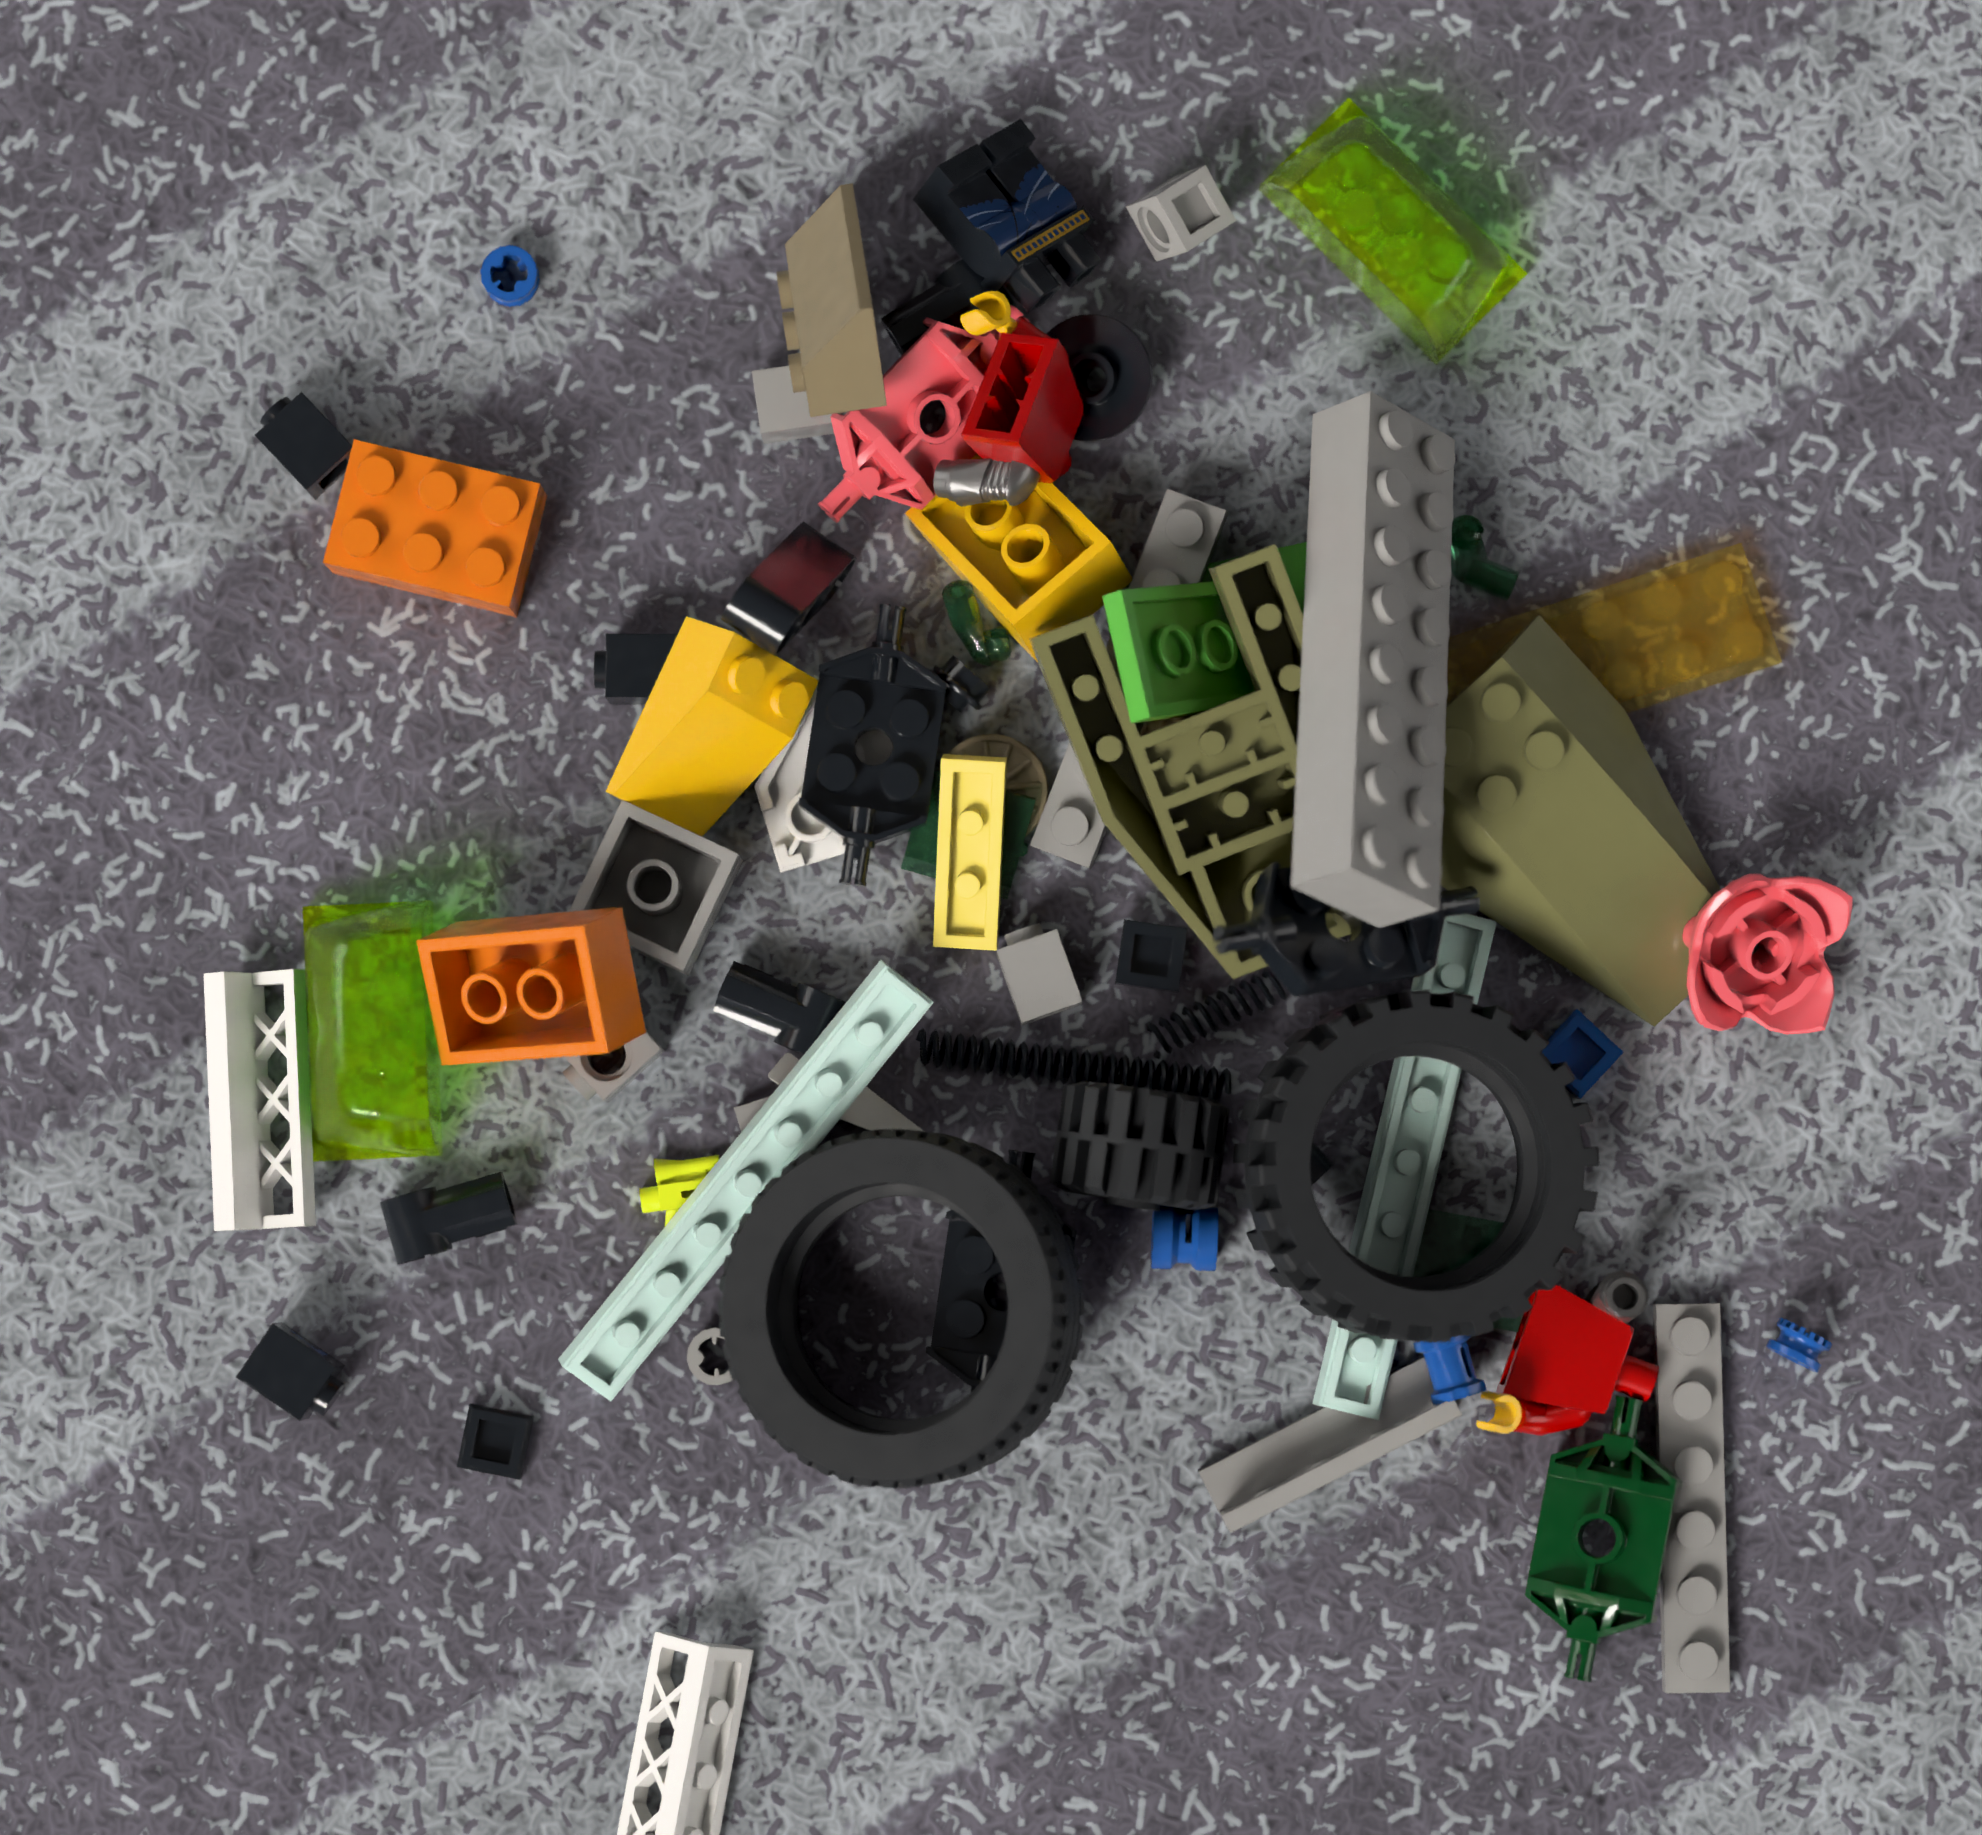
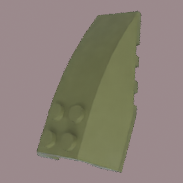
(1569, 825)

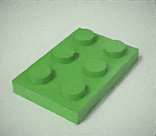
(1174, 650)

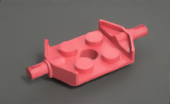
(885, 445)

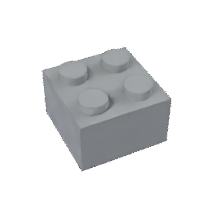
(664, 882)

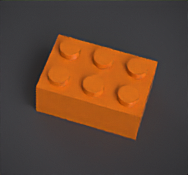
(435, 528)
(531, 986)

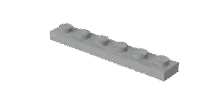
(1173, 555)
(1693, 1450)

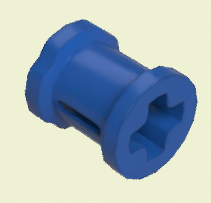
(1450, 1369)

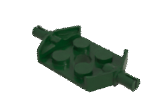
(1637, 1498)

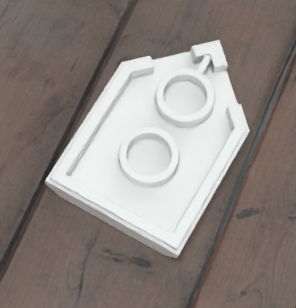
(794, 833)

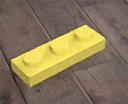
(969, 852)

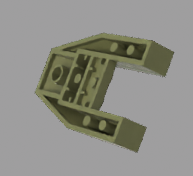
(1210, 793)

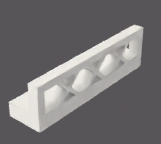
(247, 1101)
(706, 1729)

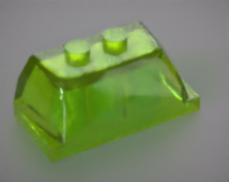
(1392, 231)
(370, 1032)

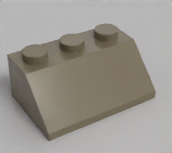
(831, 311)

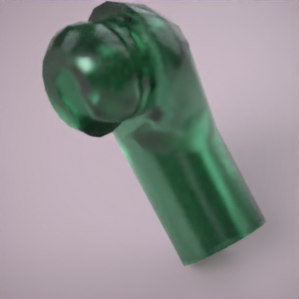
(1471, 563)
(969, 626)

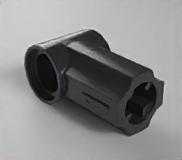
(941, 302)
(775, 1007)
(434, 1220)

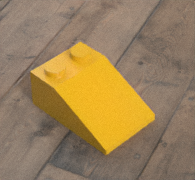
(1026, 561)
(709, 726)

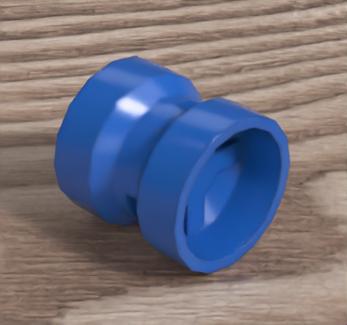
(1169, 1243)

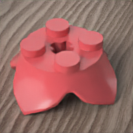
(1787, 978)

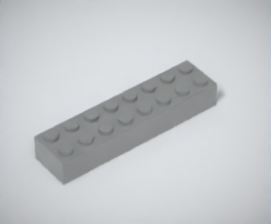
(1374, 663)

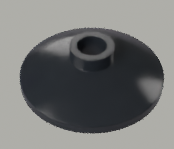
(1106, 344)

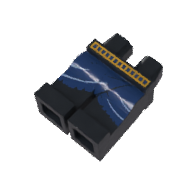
(1010, 217)

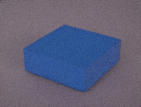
(1584, 1050)

